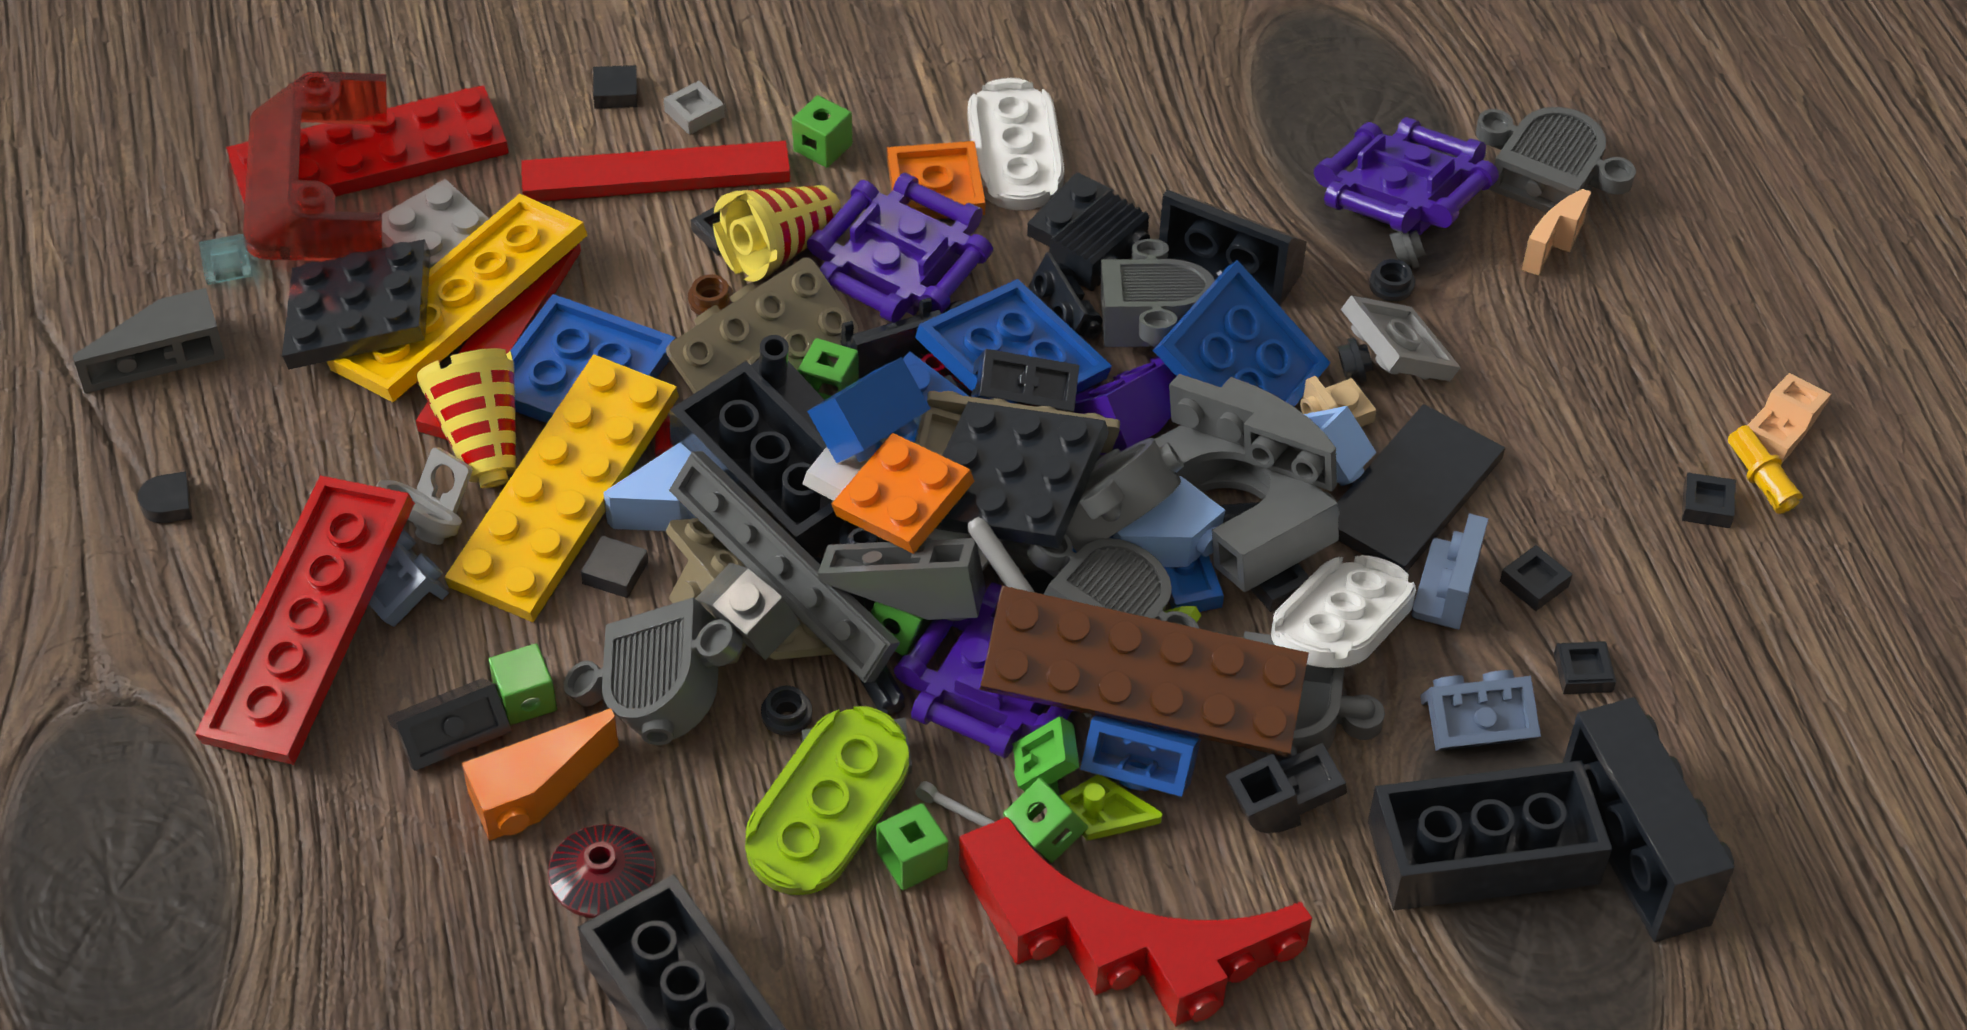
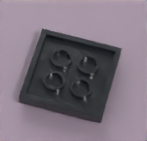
(357, 304)
(1024, 470)

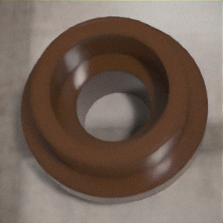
(709, 291)

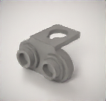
(435, 516)

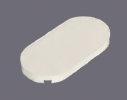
(1016, 143)
(1344, 610)

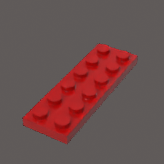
(415, 142)
(305, 620)

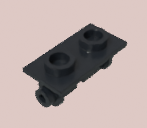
(1063, 295)

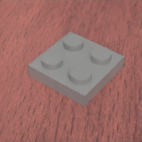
(437, 215)
(1399, 339)

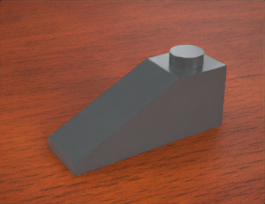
(156, 341)
(933, 583)

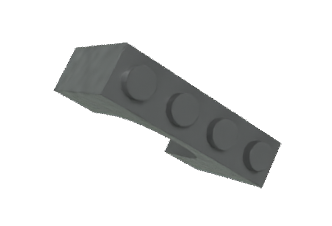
(1274, 534)

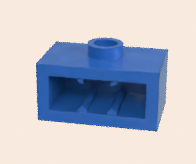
(869, 411)
(1140, 755)

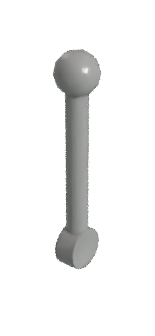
(928, 793)

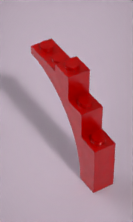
(1113, 944)

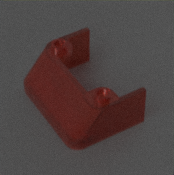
(295, 216)

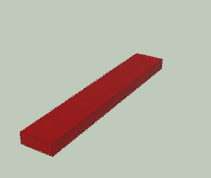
(655, 171)
(508, 325)

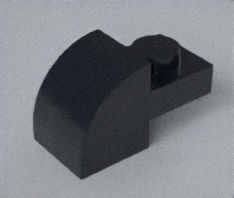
(1279, 792)

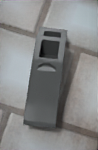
(1267, 426)

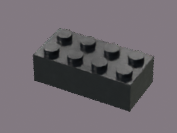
(762, 449)
(1654, 824)
(1488, 835)
(670, 966)

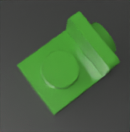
(1046, 754)

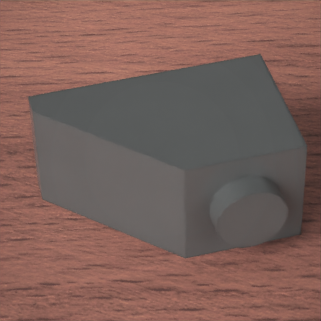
(750, 608)

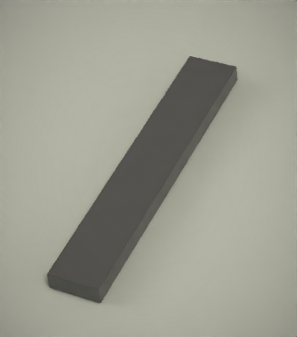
(784, 566)

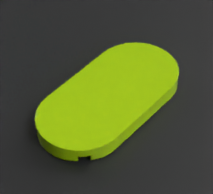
(827, 800)

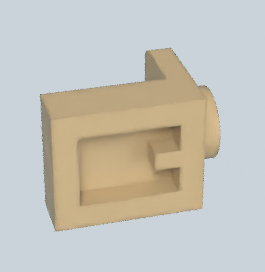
(1342, 394)

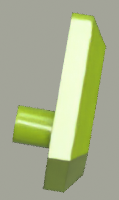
(1109, 808)

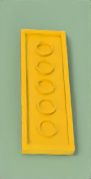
(471, 289)
(559, 488)

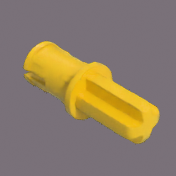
(1765, 470)

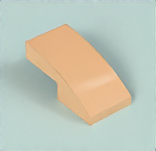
(1556, 229)
(1788, 415)

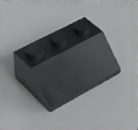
(1219, 238)

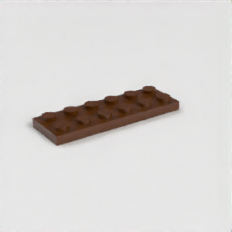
(1144, 671)

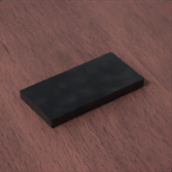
(1415, 487)

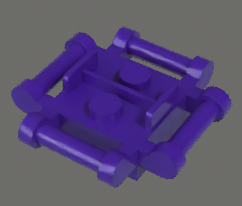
(1404, 180)
(899, 252)
(953, 692)

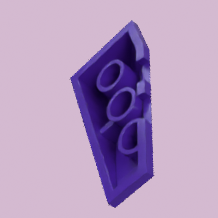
(1135, 398)

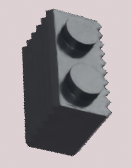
(1099, 233)

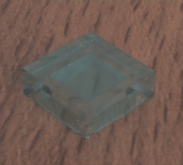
(225, 259)

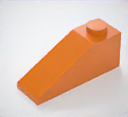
(533, 776)

